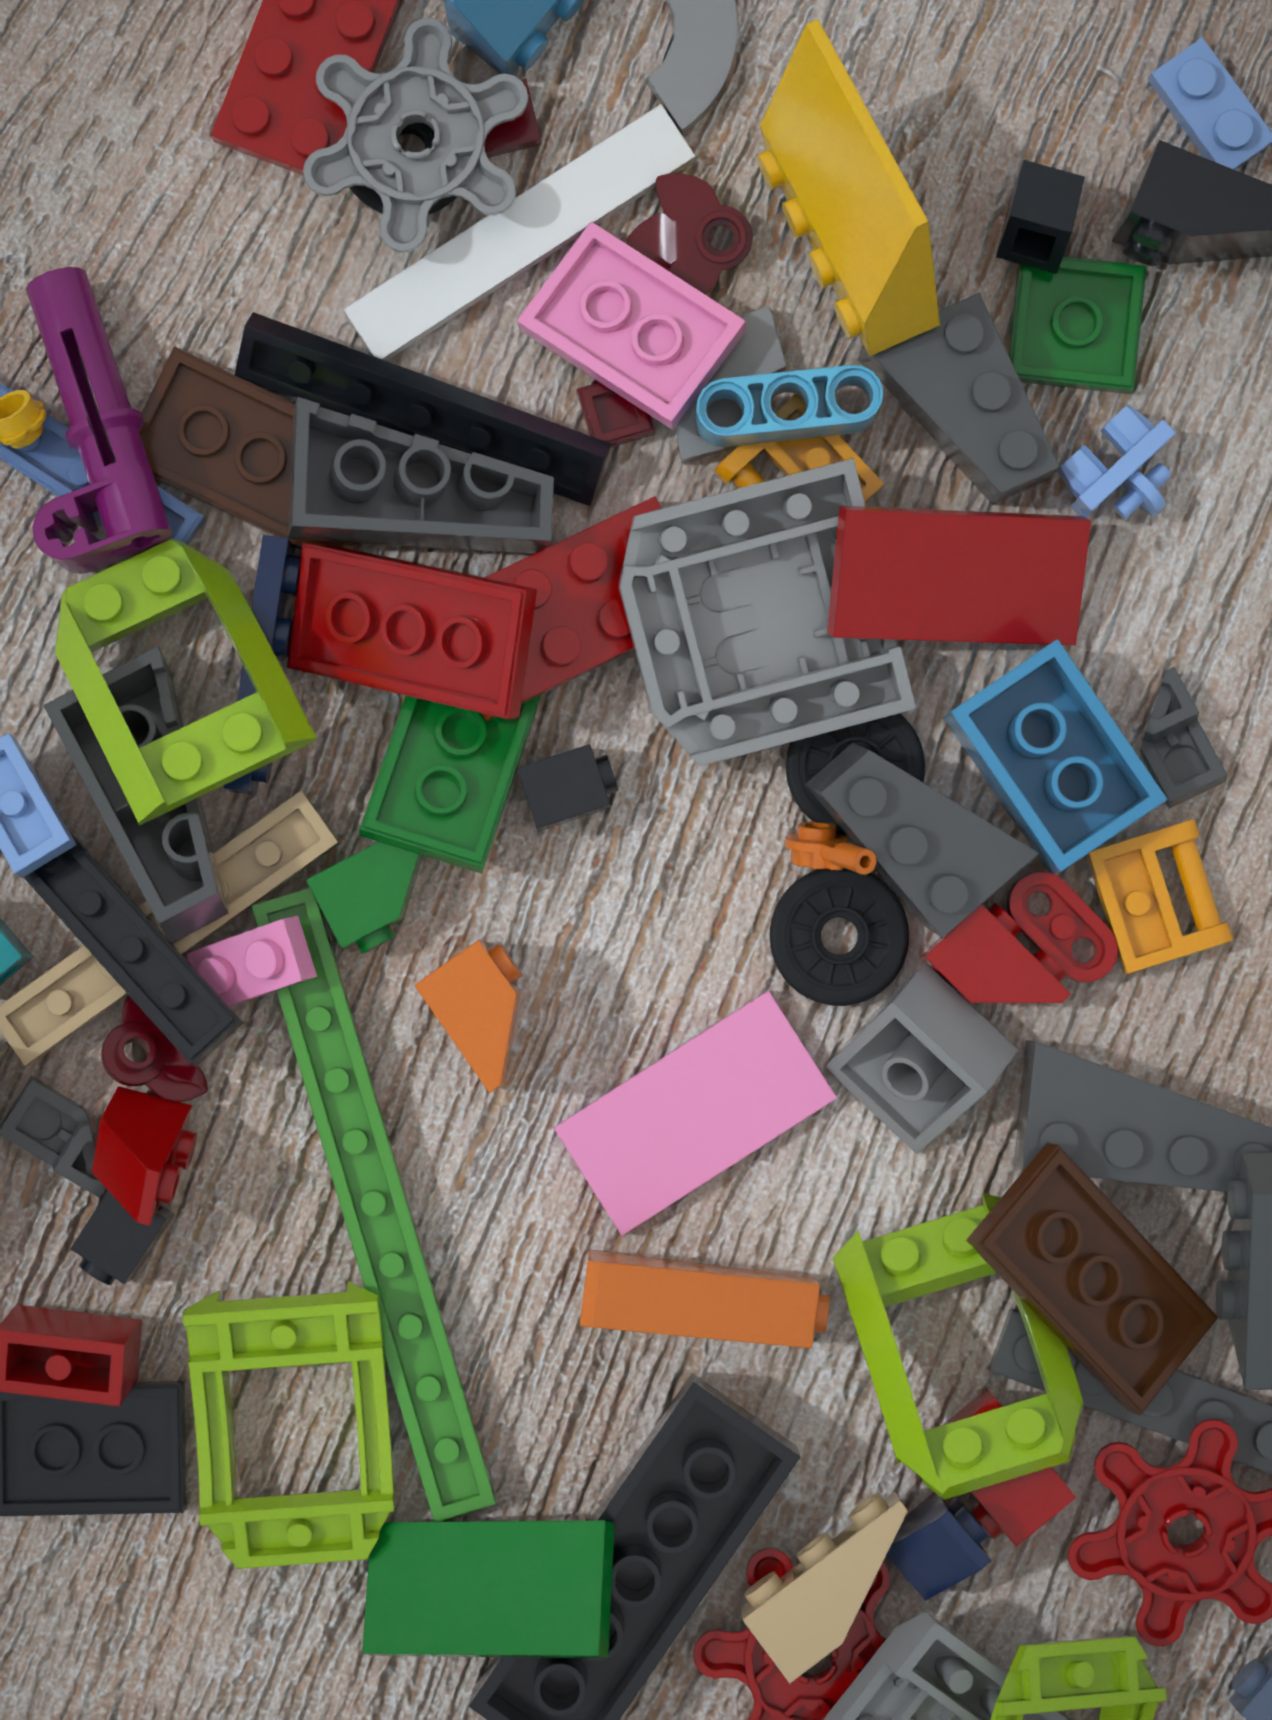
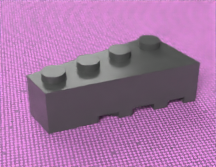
(1128, 1126)

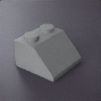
(922, 1059)

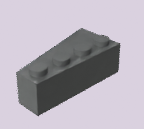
(407, 490)
(168, 854)

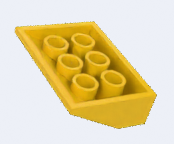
(848, 199)

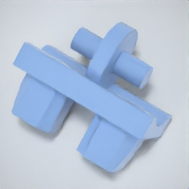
(1137, 442)

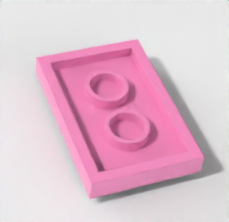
(632, 325)

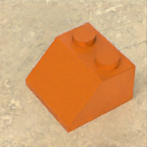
(477, 1007)

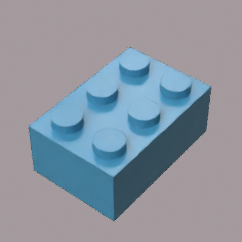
(1055, 758)

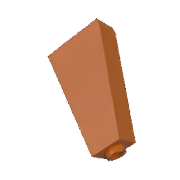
(701, 1300)

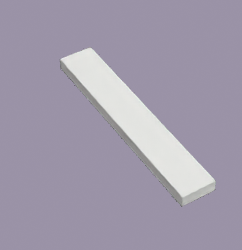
(521, 237)

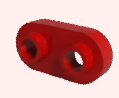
(1062, 925)

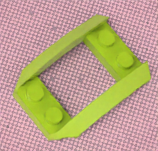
(210, 749)
(286, 1334)
(979, 1447)
(1080, 1676)

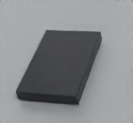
(93, 1455)

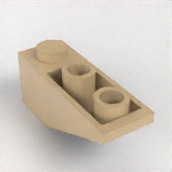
(816, 1602)

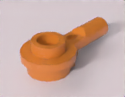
(820, 847)

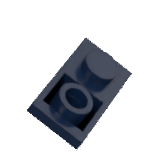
(938, 1545)

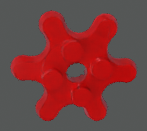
(1173, 1573)
(809, 1696)

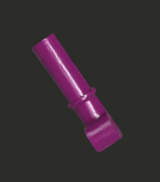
(121, 489)

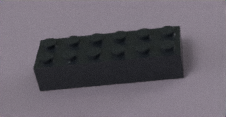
(676, 1527)

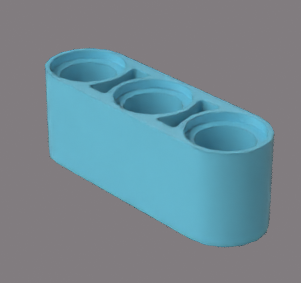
(813, 386)

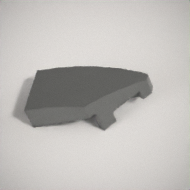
(1177, 746)
(54, 1132)

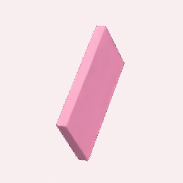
(695, 1112)

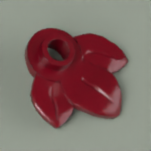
(681, 233)
(164, 1068)

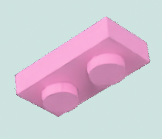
(256, 961)

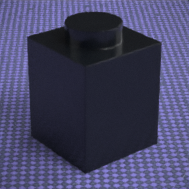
(1040, 216)
(567, 786)
(115, 1243)

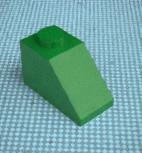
(367, 894)

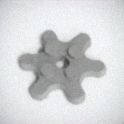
(415, 92)

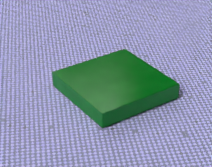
(1078, 325)

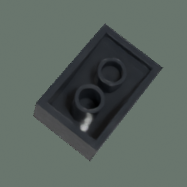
(1194, 211)

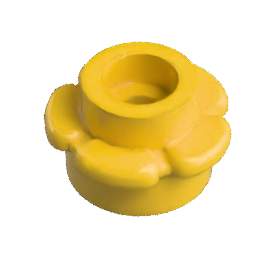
(20, 419)

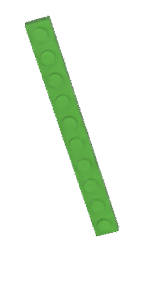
(380, 1222)

